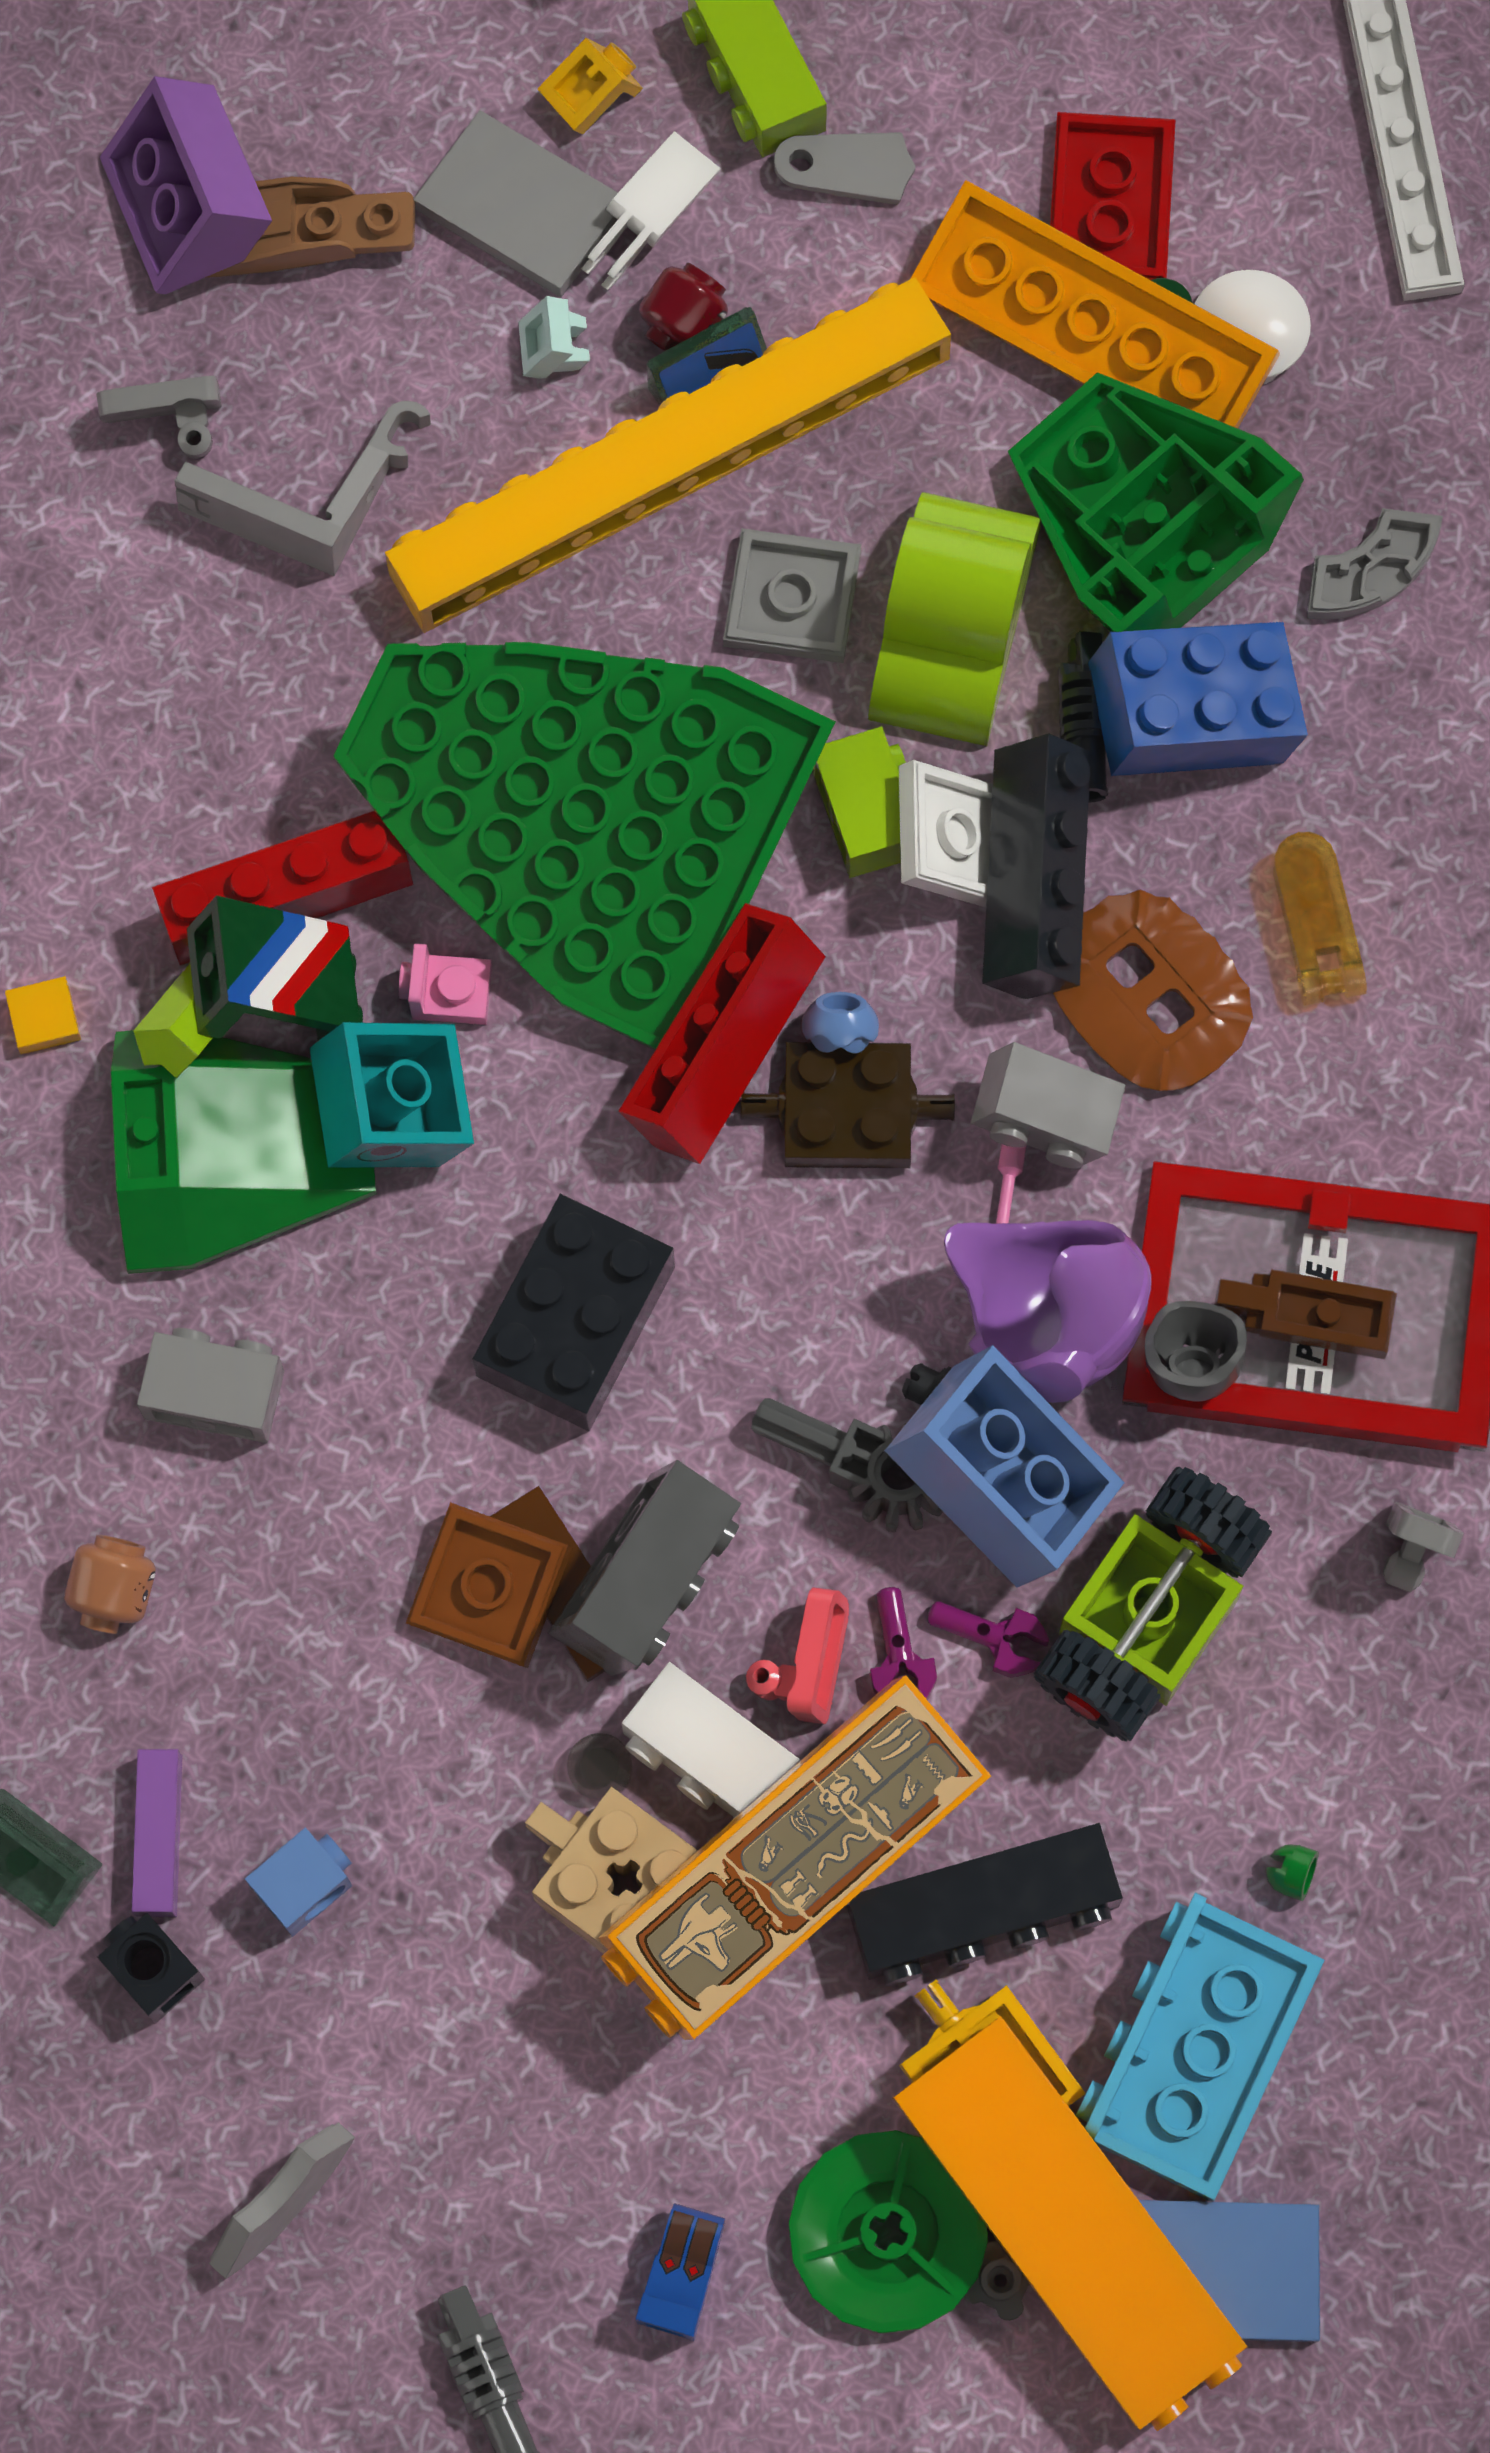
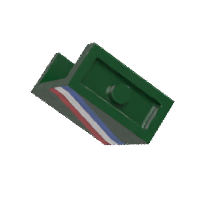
(270, 968)

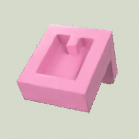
(446, 987)

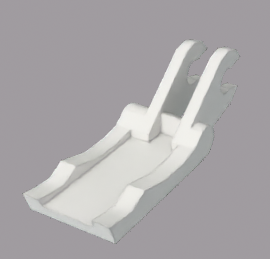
(653, 201)

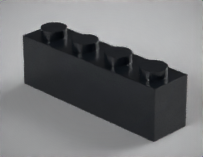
(1036, 867)
(985, 1902)

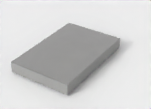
(518, 203)

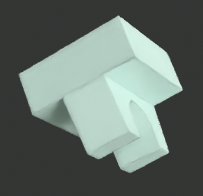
(547, 339)

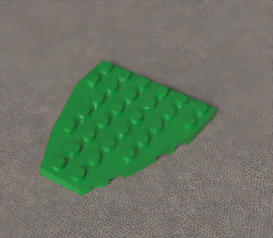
(584, 807)

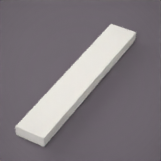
(1404, 148)

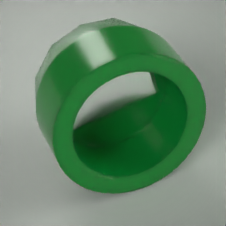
(1296, 1871)

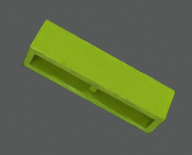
(170, 1029)

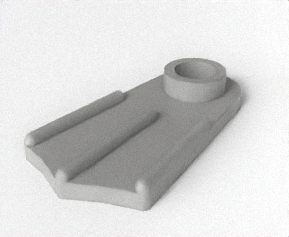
(848, 165)

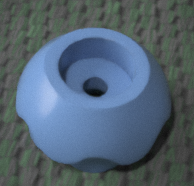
(840, 1022)

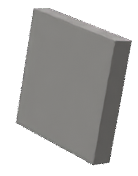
(792, 595)

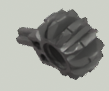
(854, 1460)

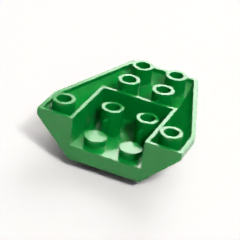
(219, 1153)

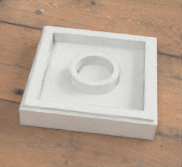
(944, 831)

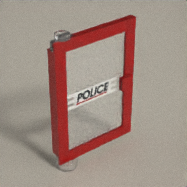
(1422, 1247)

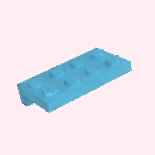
(1199, 2047)

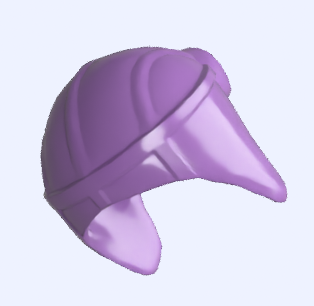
(1053, 1297)

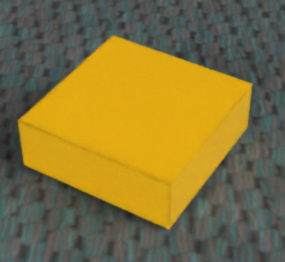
(43, 1015)

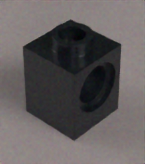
(169, 1986)

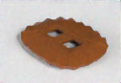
(1183, 962)

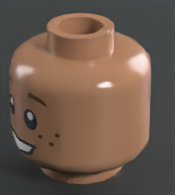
(110, 1583)

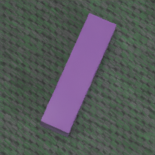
(157, 1832)

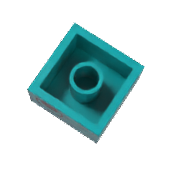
(391, 1095)

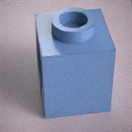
(301, 1879)

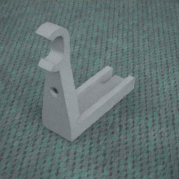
(289, 529)

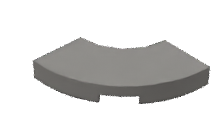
(1375, 569)
(281, 2199)

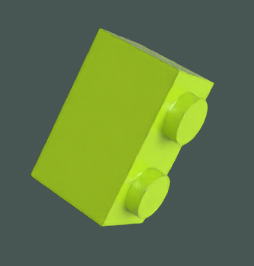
(862, 799)

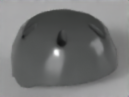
(1195, 1370)

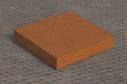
(489, 1585)

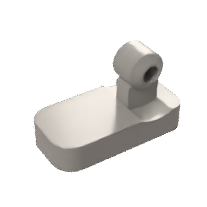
(184, 397)
(1420, 1531)

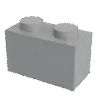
(1047, 1105)
(211, 1385)

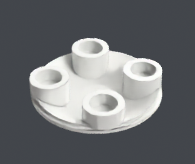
(1263, 308)

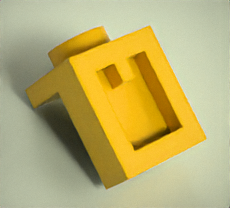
(589, 83)

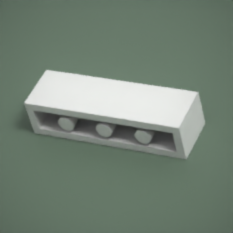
(704, 1743)

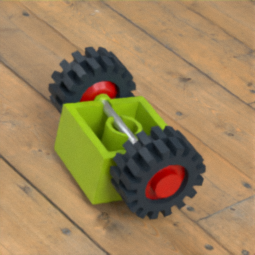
(1153, 1604)

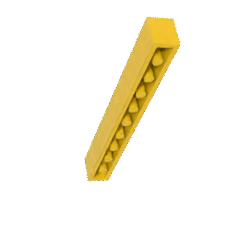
(668, 453)

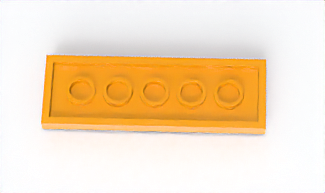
(1086, 310)

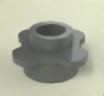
(1005, 2299)

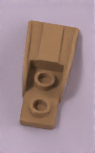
(326, 223)

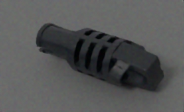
(1079, 709)

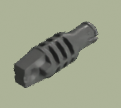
(484, 2372)

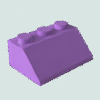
(184, 184)

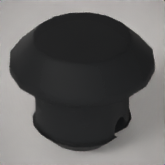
(922, 1382)

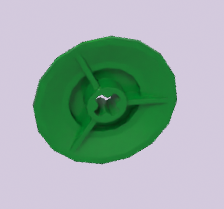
(837, 2249)

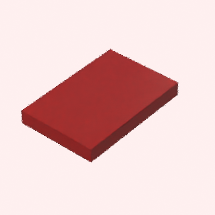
(1115, 187)

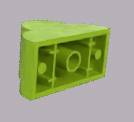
(952, 617)

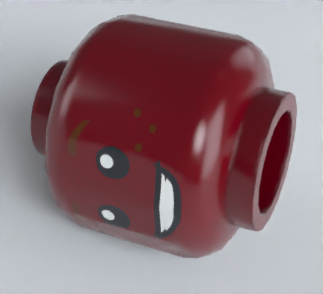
(681, 305)

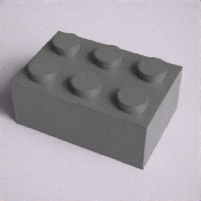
(647, 1569)

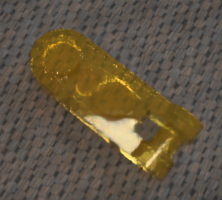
(1317, 917)

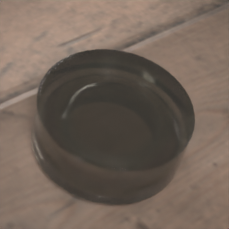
(599, 1764)

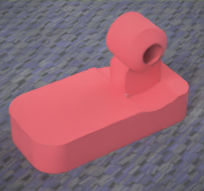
(812, 1681)

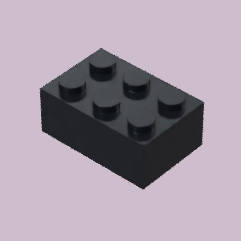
(574, 1312)

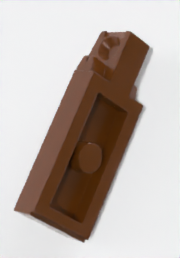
(1313, 1311)

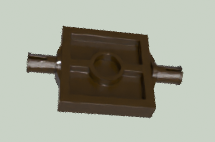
(848, 1106)

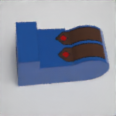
(681, 2272)

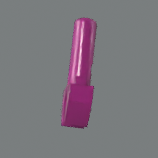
(993, 1635)
(899, 1646)

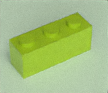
(759, 69)

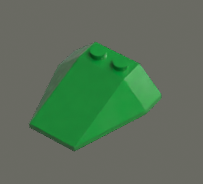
(1151, 502)

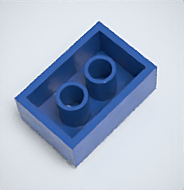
(1197, 698)

